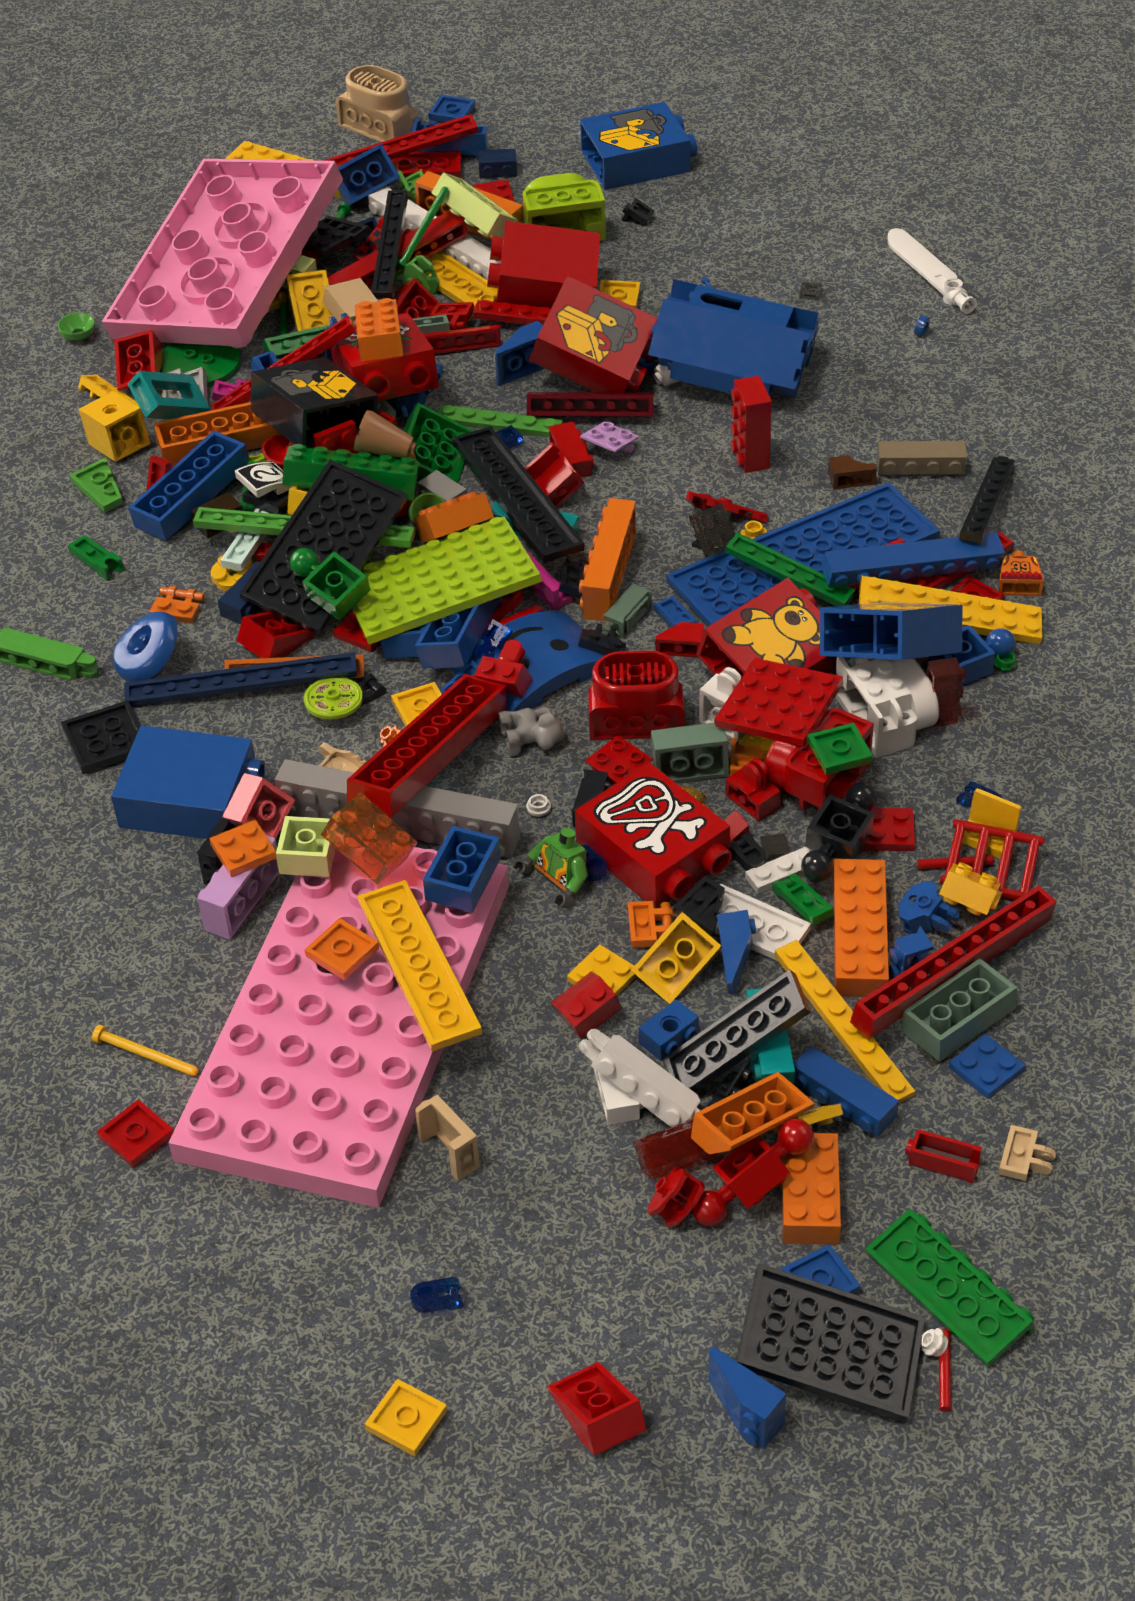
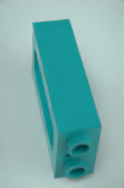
(158, 407)

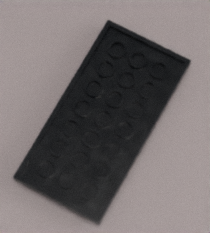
(338, 515)

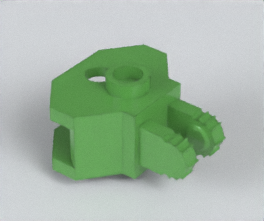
(419, 268)

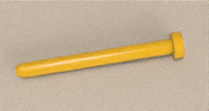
(100, 1034)

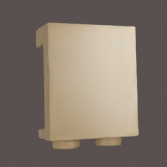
(439, 1120)

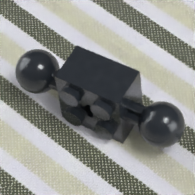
(839, 830)

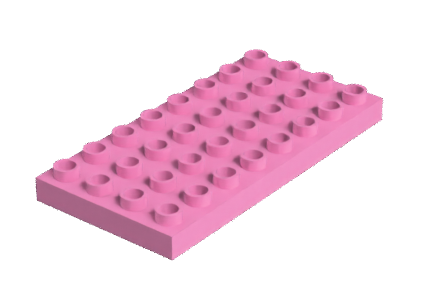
(319, 1070)

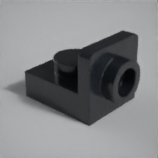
(638, 211)

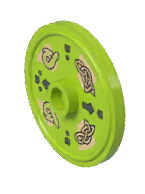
(333, 698)

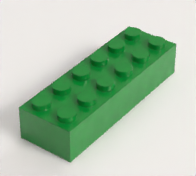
(305, 464)

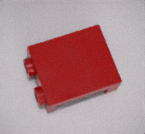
(555, 474)

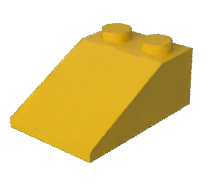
(677, 958)

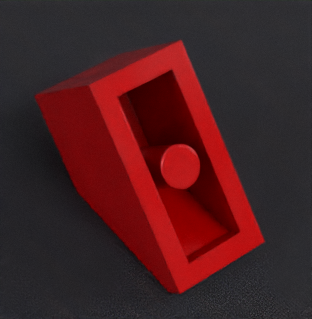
(680, 639)

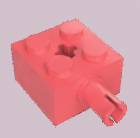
(261, 802)

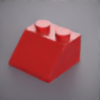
(587, 1004)

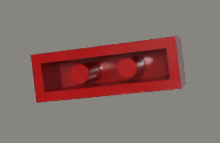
(568, 440)

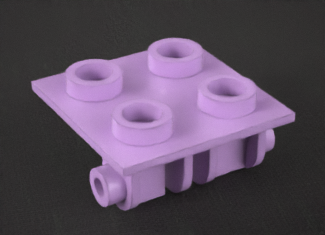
(611, 437)

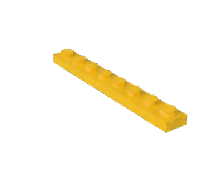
(837, 1016)

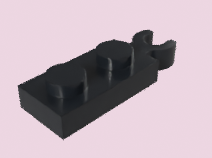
(570, 577)

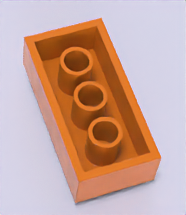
(378, 329)
(812, 1194)

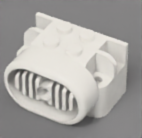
(890, 695)

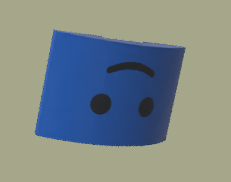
(550, 655)

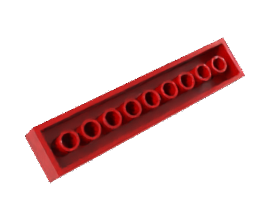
(428, 743)

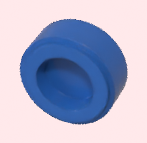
(922, 325)

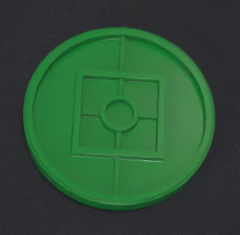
(217, 360)

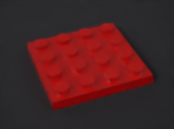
(779, 701)

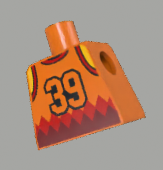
(1020, 575)

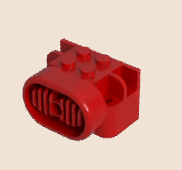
(634, 695)
(799, 771)

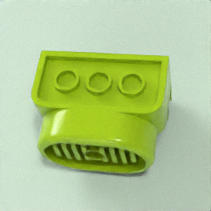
(566, 203)

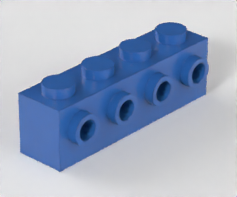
(836, 1084)

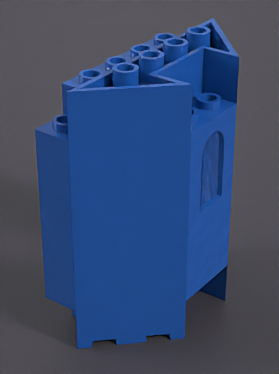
(725, 336)

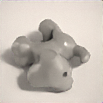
(522, 728)

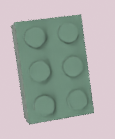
(691, 752)

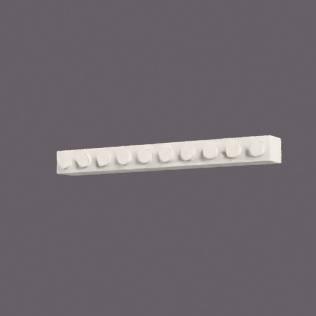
(466, 251)

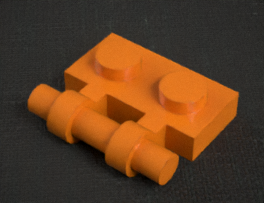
(183, 611)
(642, 922)

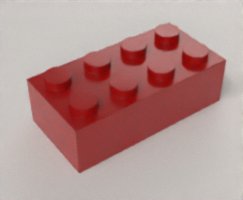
(751, 424)

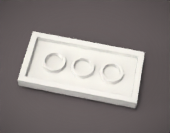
(772, 925)

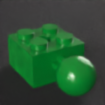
(333, 583)

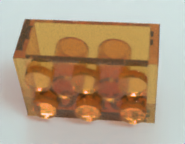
(369, 838)

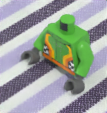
(560, 861)

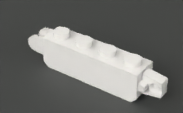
(640, 1077)

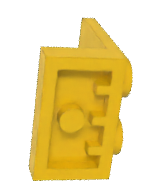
(995, 812)

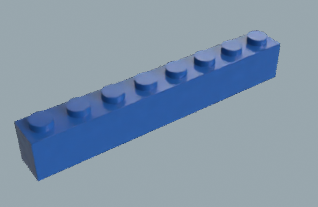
(912, 559)

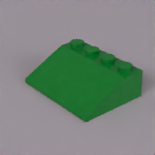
(434, 442)

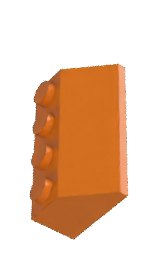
(748, 1114)

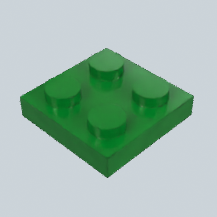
(840, 748)

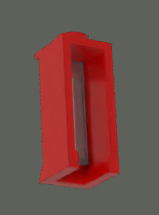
(944, 1155)

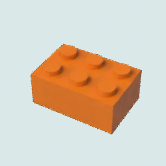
(452, 516)

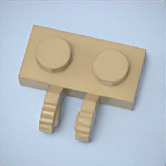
(1019, 1151)

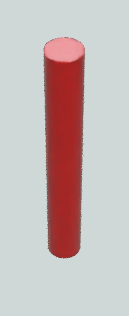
(942, 862)
(945, 1376)

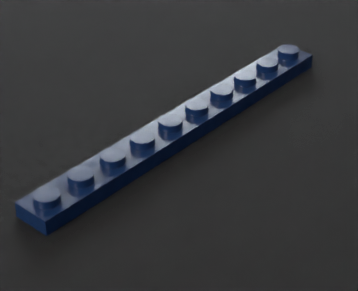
(240, 679)

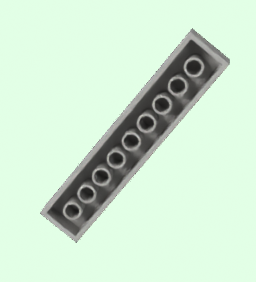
(426, 817)

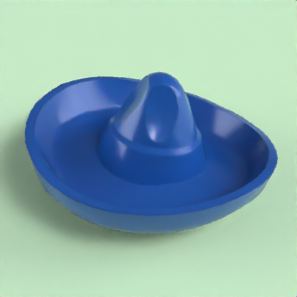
(145, 646)

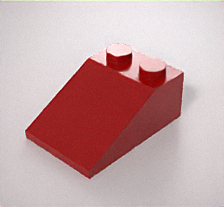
(136, 354)
(271, 635)
(598, 1408)

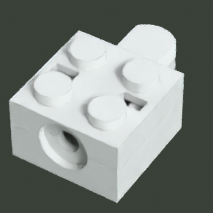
(715, 694)

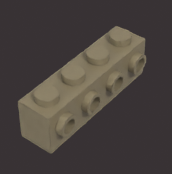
(921, 457)

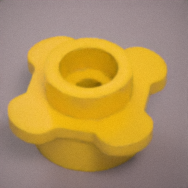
(753, 529)

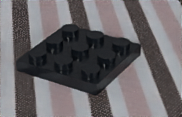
(101, 736)

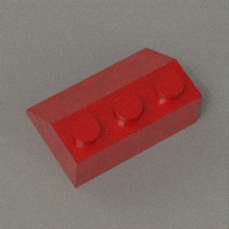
(415, 300)

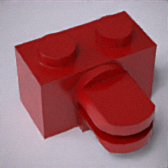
(507, 669)
(752, 790)

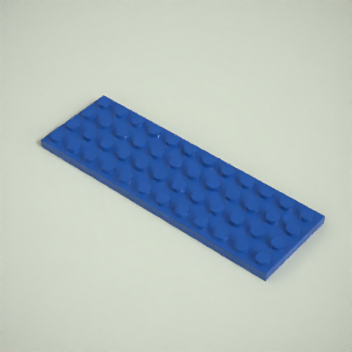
(866, 520)

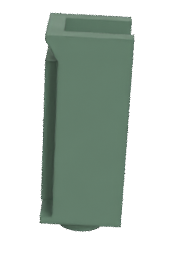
(628, 609)

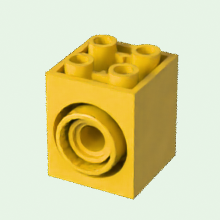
(114, 426)

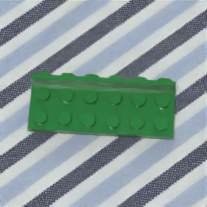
(950, 1287)

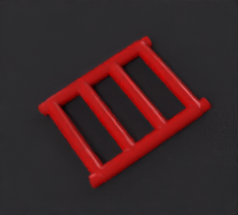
(1010, 837)

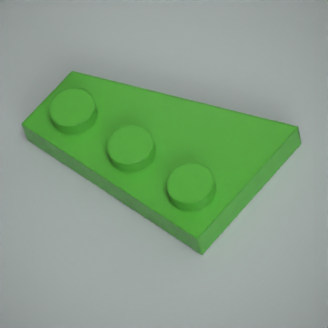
(98, 485)

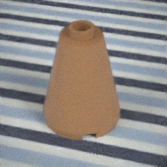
(382, 437)

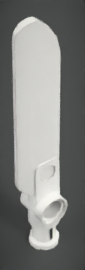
(931, 269)

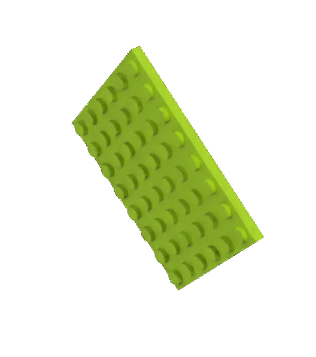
(443, 579)

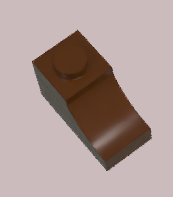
(848, 473)

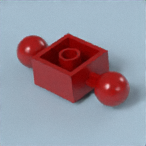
(753, 1171)

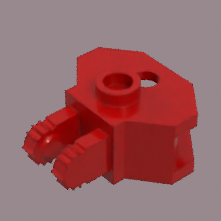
(675, 1196)

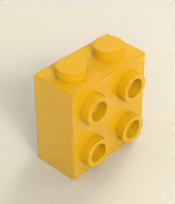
(971, 889)

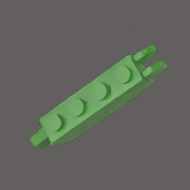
(45, 655)

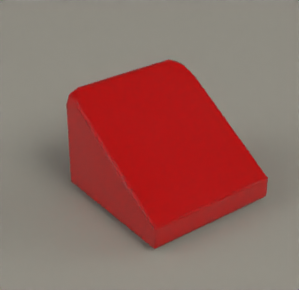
(737, 824)

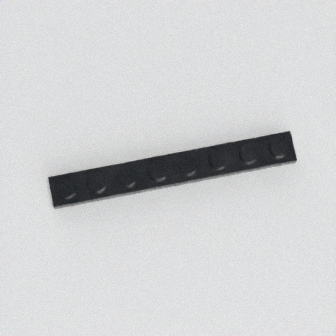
(390, 244)
(987, 499)

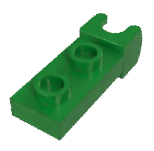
(96, 556)

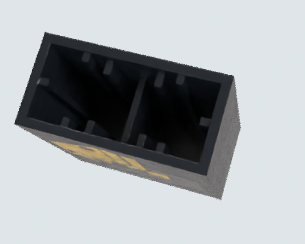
(309, 398)

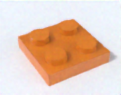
(243, 848)
(341, 949)

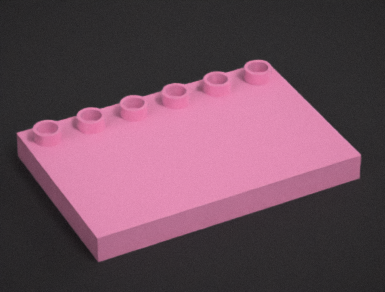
(224, 251)

